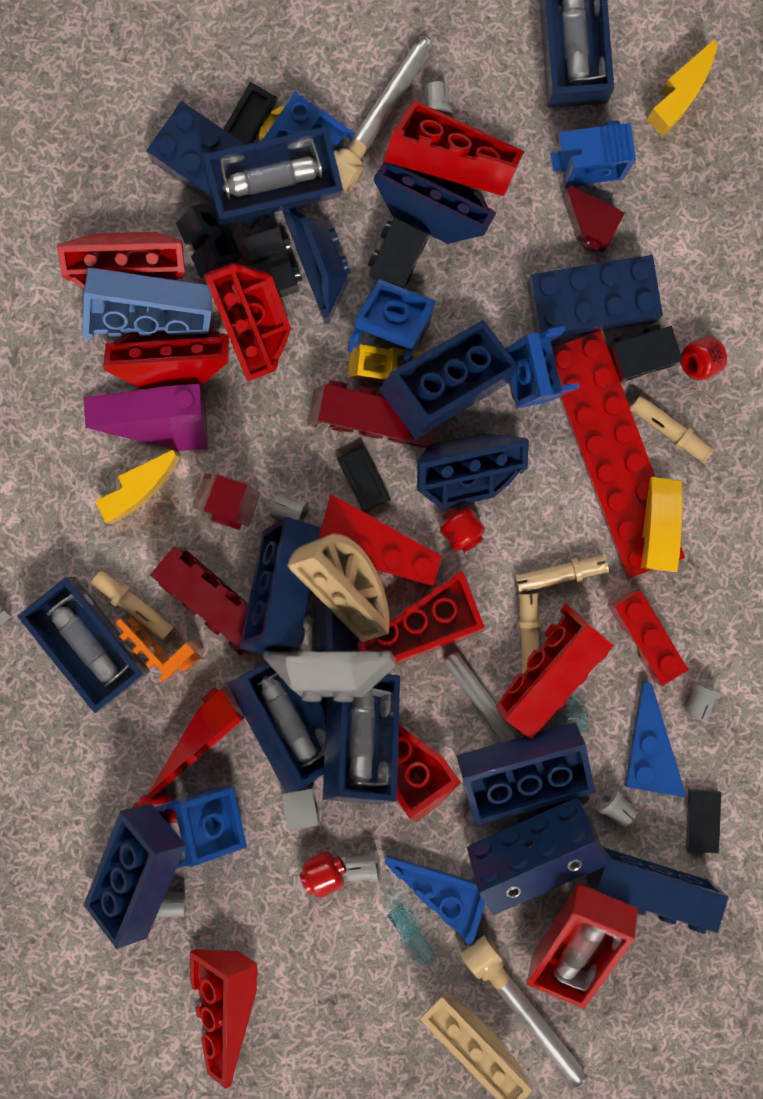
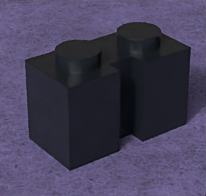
(211, 242)
(399, 252)
(270, 254)
(645, 353)

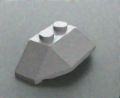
(331, 673)

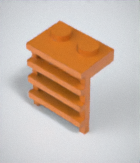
(182, 660)

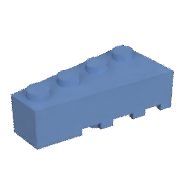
(143, 304)

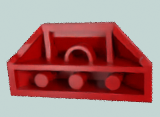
(128, 252)
(251, 316)
(166, 358)

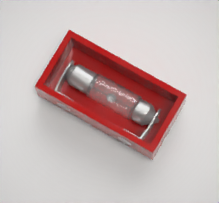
(582, 946)

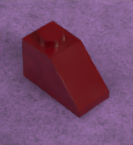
(591, 219)

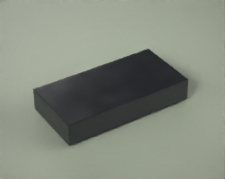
(250, 113)
(363, 479)
(703, 821)

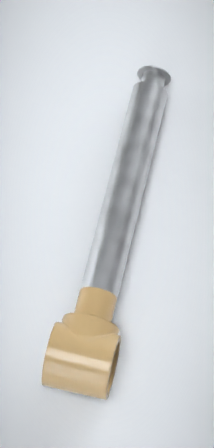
(349, 159)
(487, 963)

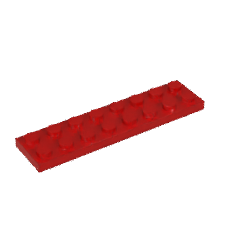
(607, 443)

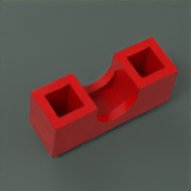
(649, 636)

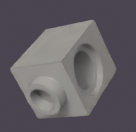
(301, 808)

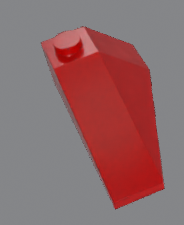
(206, 728)
(422, 777)
(227, 996)

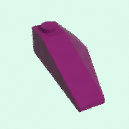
(157, 416)

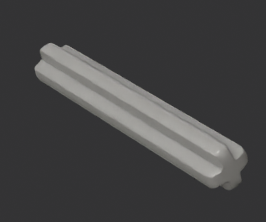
(480, 697)

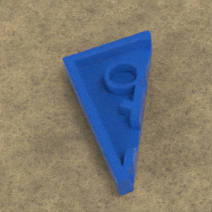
(651, 757)
(447, 894)

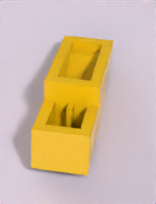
(682, 90)
(374, 362)
(137, 486)
(662, 525)

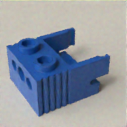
(303, 116)
(595, 154)
(394, 316)
(538, 376)
(208, 825)

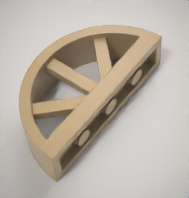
(344, 583)
(477, 1048)

